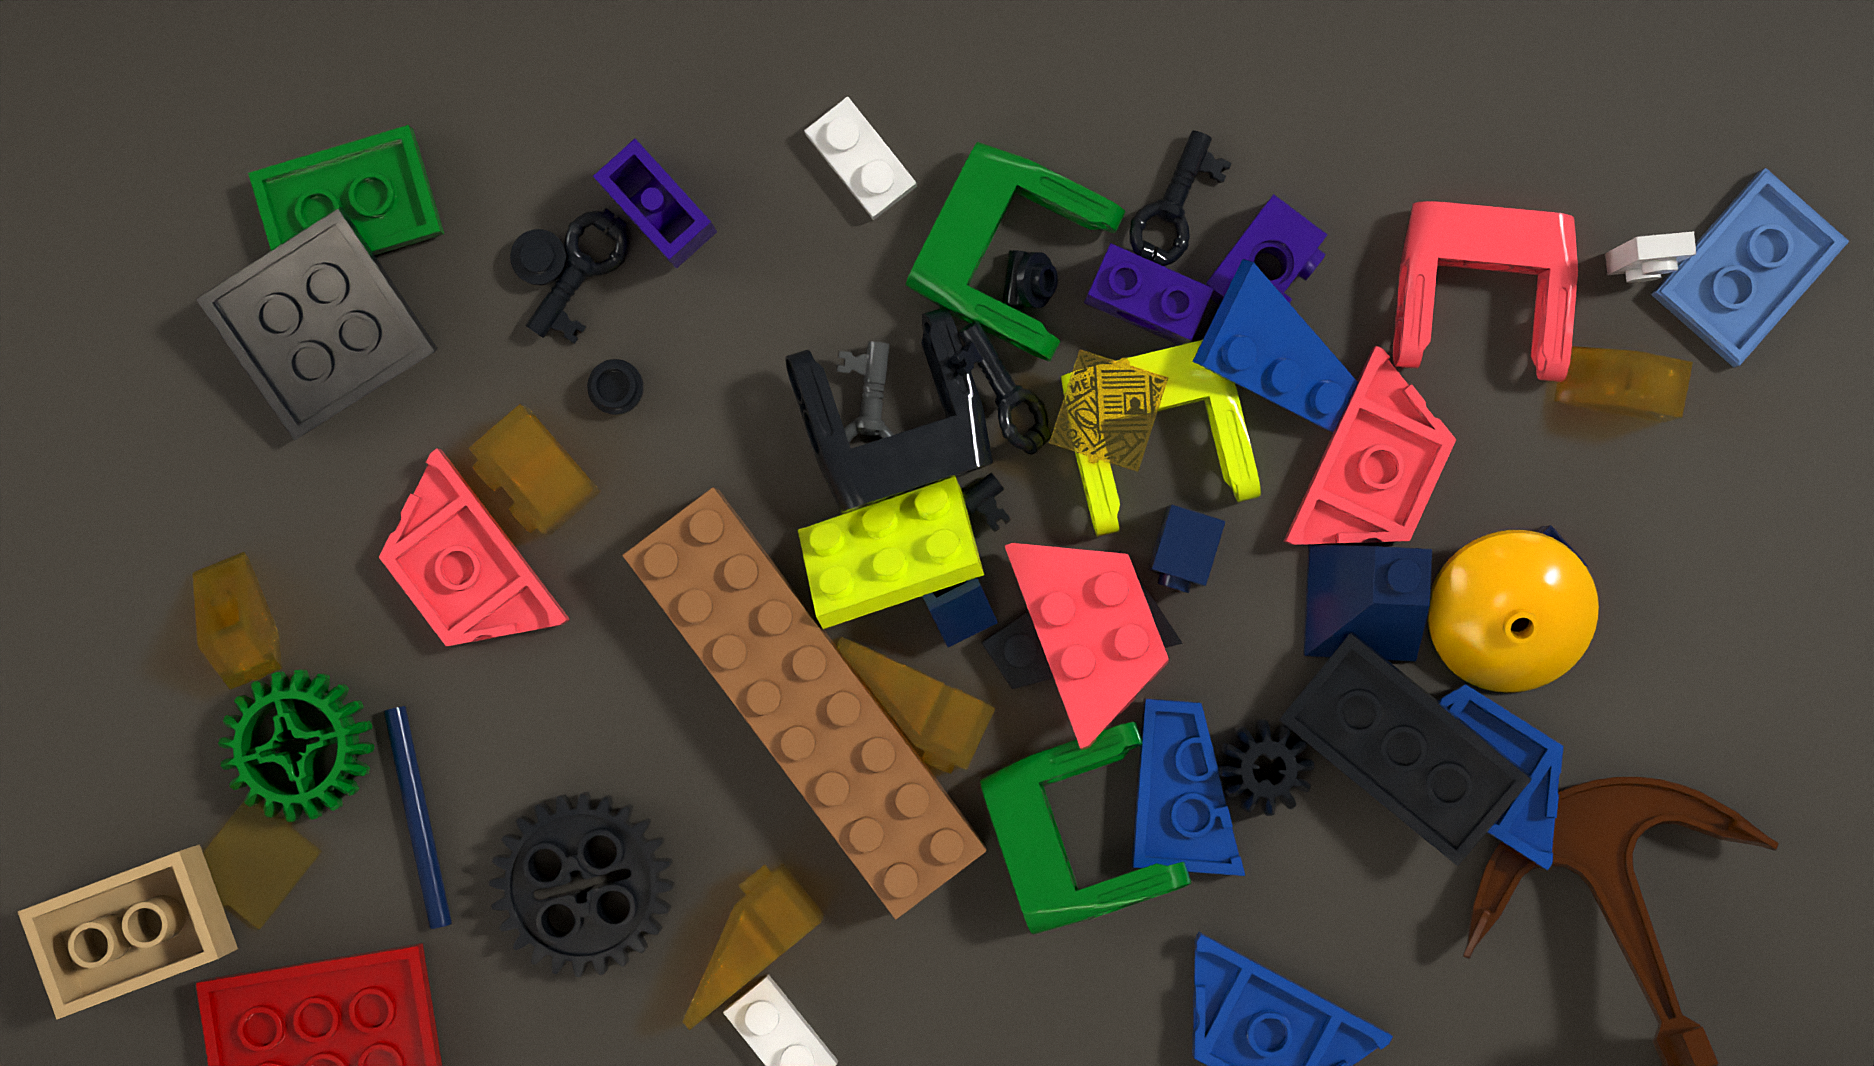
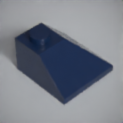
(1369, 592)

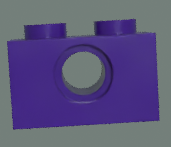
(655, 203)
(1274, 231)
(1148, 295)

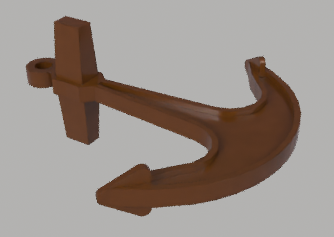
(1597, 840)

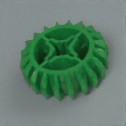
(300, 765)

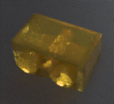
(533, 471)

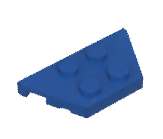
(1531, 817)
(1264, 1019)

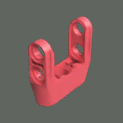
(1492, 241)

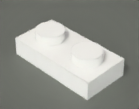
(860, 158)
(1650, 256)
(777, 1028)

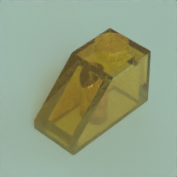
(1626, 383)
(235, 622)

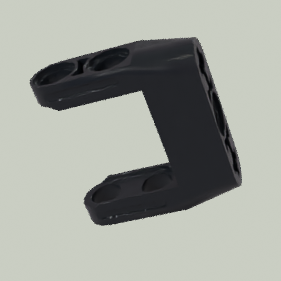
(905, 459)

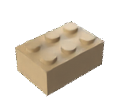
(127, 931)

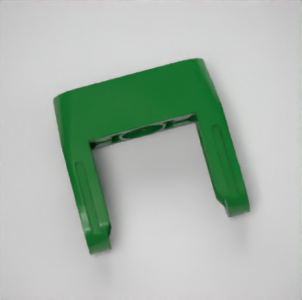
(969, 225)
(1036, 849)

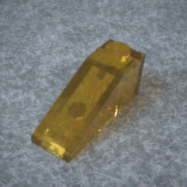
(929, 712)
(758, 931)

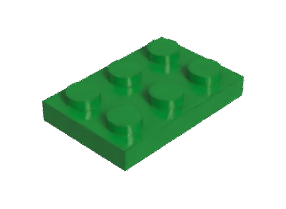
(373, 179)

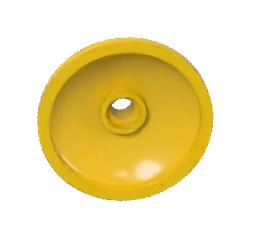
(1504, 580)

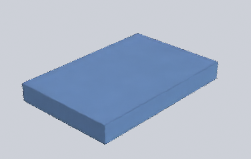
(1750, 267)

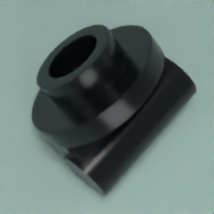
(1029, 280)

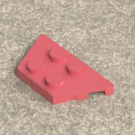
(1375, 465)
(463, 564)
(1090, 629)

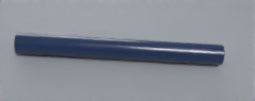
(417, 817)

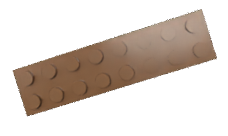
(805, 702)

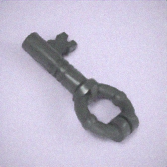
(874, 368)

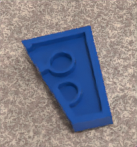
(1274, 352)
(1180, 794)

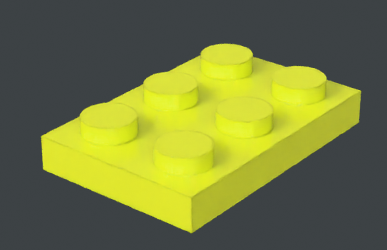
(889, 552)

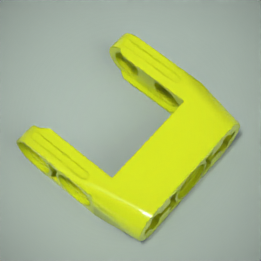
(1185, 385)

